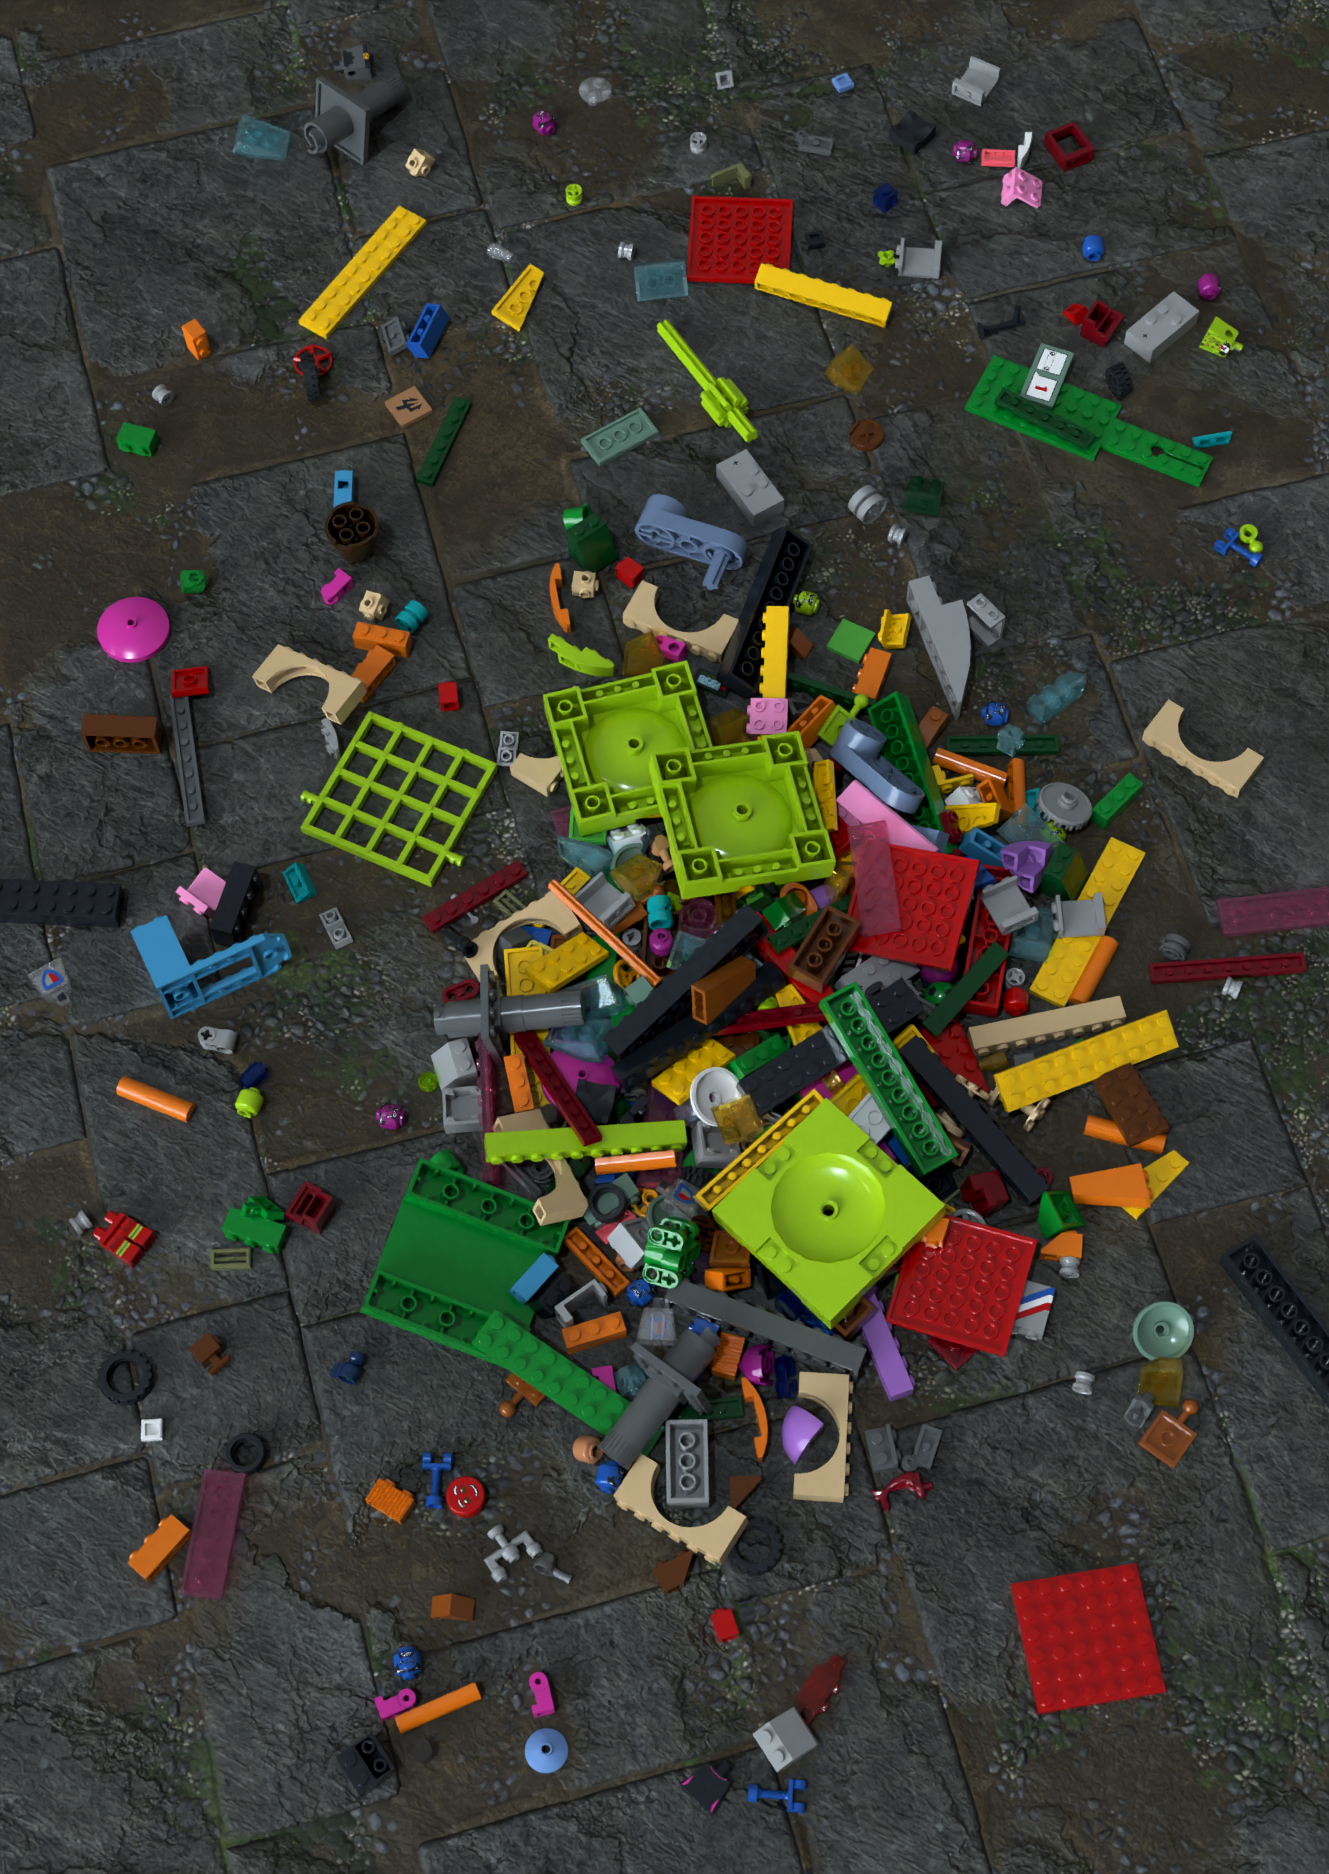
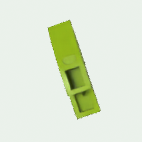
(586, 661)

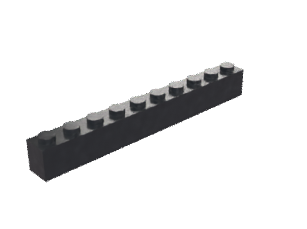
(690, 1032)
(972, 1120)

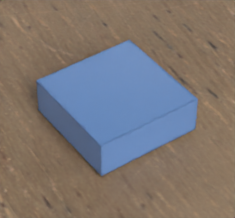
(842, 83)

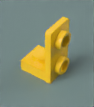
(947, 786)

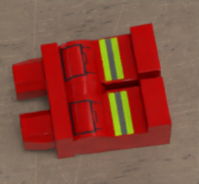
(119, 1233)

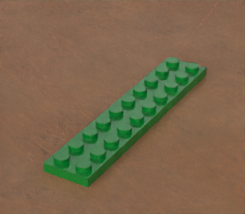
(553, 1375)

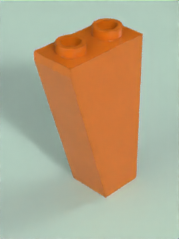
(1113, 1187)

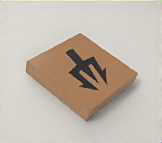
(408, 407)

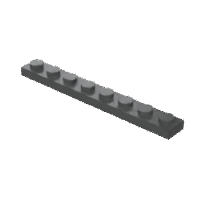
(187, 761)

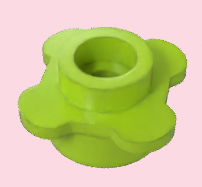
(886, 262)

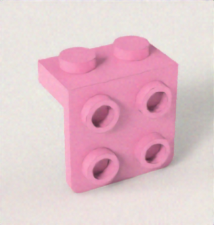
(1021, 186)
(767, 716)
(203, 892)

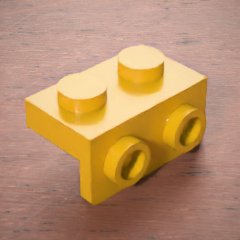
(894, 630)

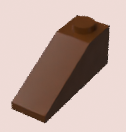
(932, 726)

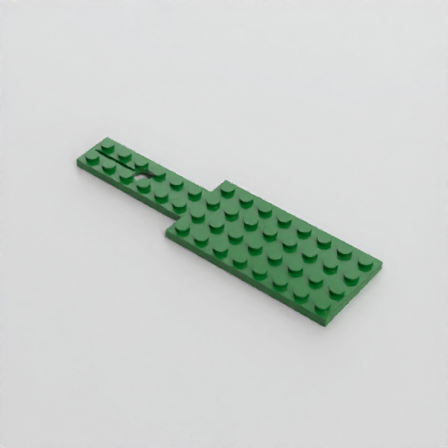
(1092, 414)

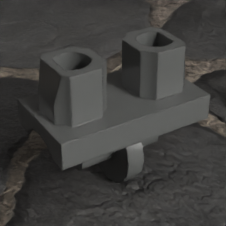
(1139, 1409)

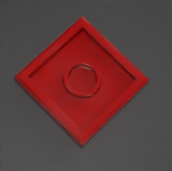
(190, 681)

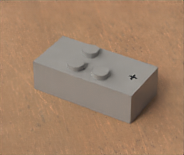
(1161, 327)
(750, 488)
(876, 970)
(687, 1464)

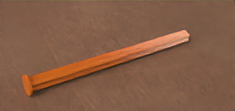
(608, 936)

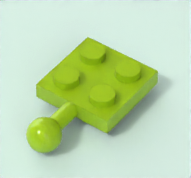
(838, 717)

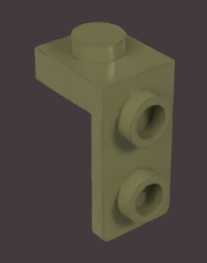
(735, 171)

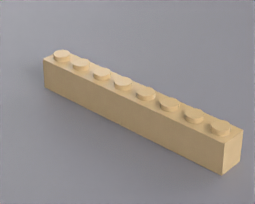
(1046, 1026)

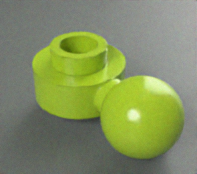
(1255, 546)

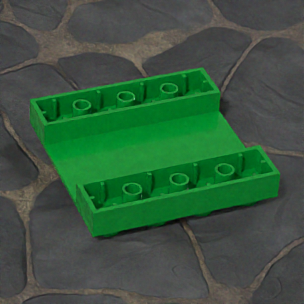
(457, 1258)

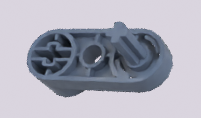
(666, 528)
(859, 752)

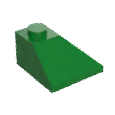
(1058, 1214)

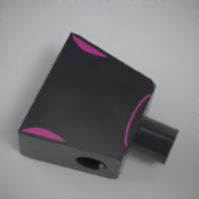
(708, 1786)

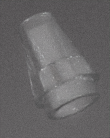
(498, 252)

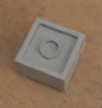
(461, 1109)
(710, 1147)
(630, 1241)

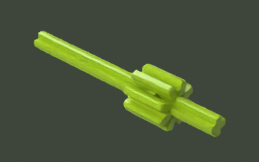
(721, 396)

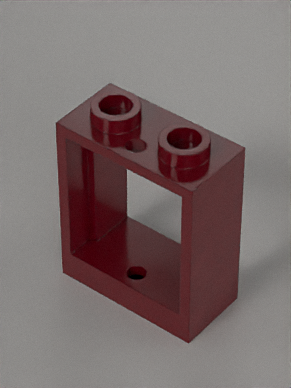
(1075, 158)

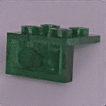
(923, 495)

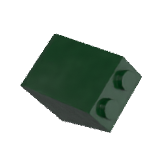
(591, 544)
(1064, 874)

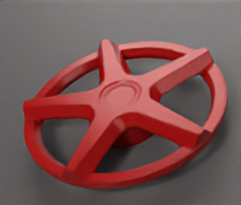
(311, 347)

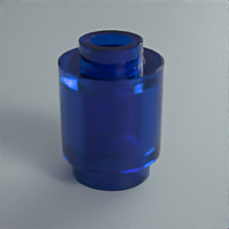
(253, 1075)

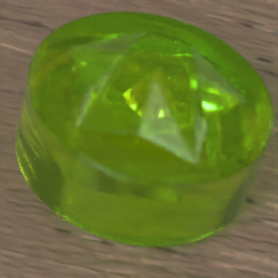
(428, 1081)

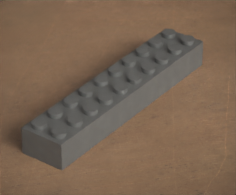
(761, 1327)

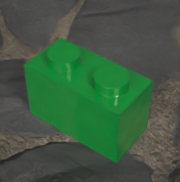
(137, 439)

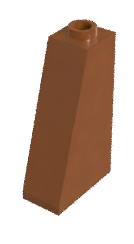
(721, 988)

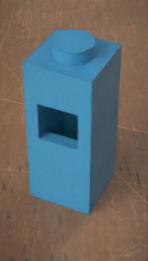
(343, 487)
(534, 1278)

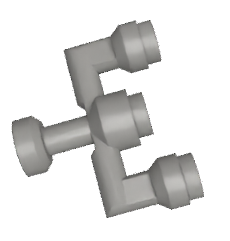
(509, 1551)

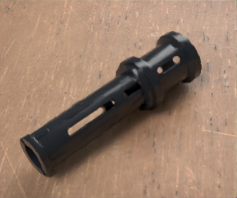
(462, 942)

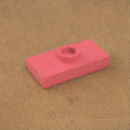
(998, 158)

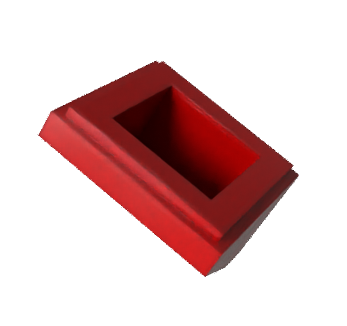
(1075, 313)

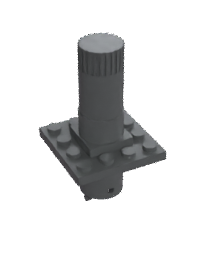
(345, 119)
(498, 1014)
(668, 1384)

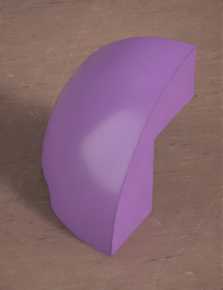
(1027, 861)
(798, 1431)

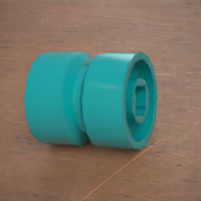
(411, 616)
(659, 912)

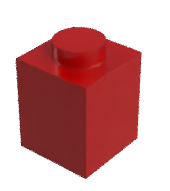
(630, 572)
(448, 696)
(724, 1625)

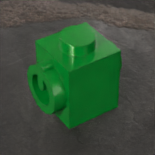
(193, 581)

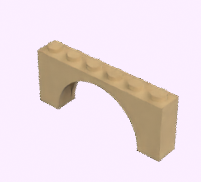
(708, 643)
(286, 664)
(538, 773)
(1228, 775)
(545, 911)
(567, 1198)
(829, 1480)
(712, 1539)

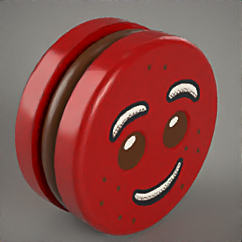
(466, 1497)

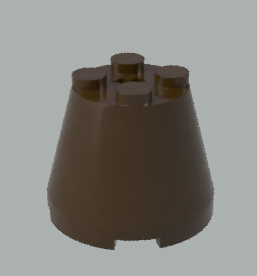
(352, 531)

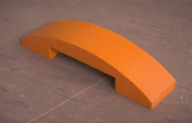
(561, 614)
(751, 1395)

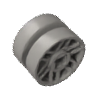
(867, 504)

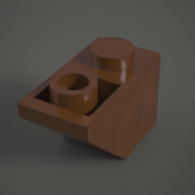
(673, 1574)

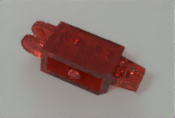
(819, 1687)

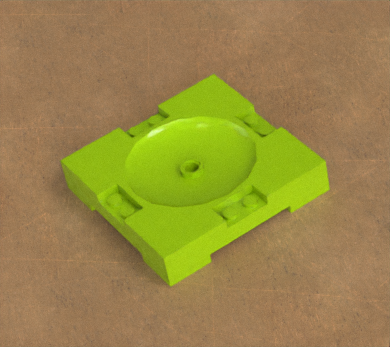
(595, 736)
(716, 846)
(837, 1256)

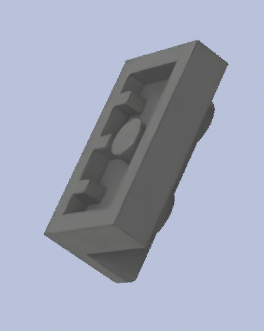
(396, 335)
(882, 1448)

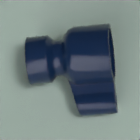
(349, 1371)

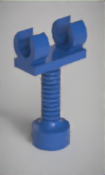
(1233, 537)
(435, 1500)
(755, 1792)

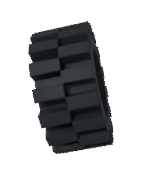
(1119, 380)
(696, 1176)

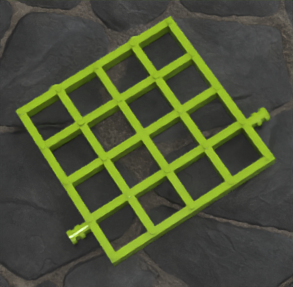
(399, 798)

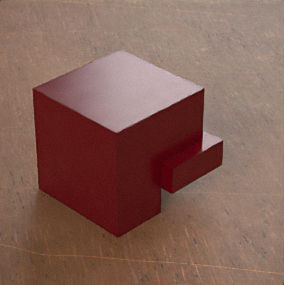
(1100, 323)
(985, 1192)
(311, 1208)

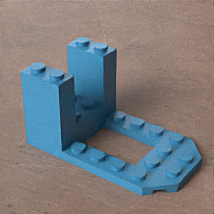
(178, 980)

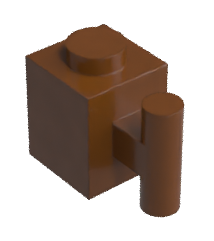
(207, 1351)

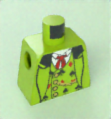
(1221, 339)

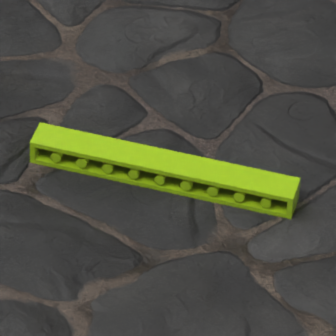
(563, 1142)

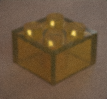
(737, 1119)

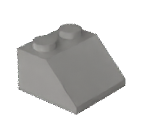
(454, 1064)
(785, 1739)

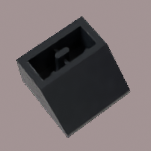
(366, 1764)

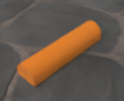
(967, 766)
(1016, 783)
(1094, 970)
(155, 1099)
(1108, 1131)
(636, 1162)
(596, 1262)
(437, 1708)

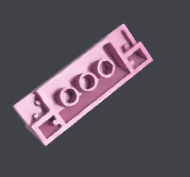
(861, 806)

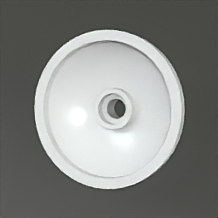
(712, 1082)

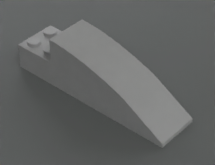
(945, 638)

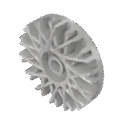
(1064, 805)

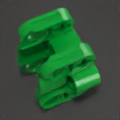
(671, 1252)

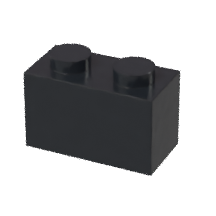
(551, 1294)

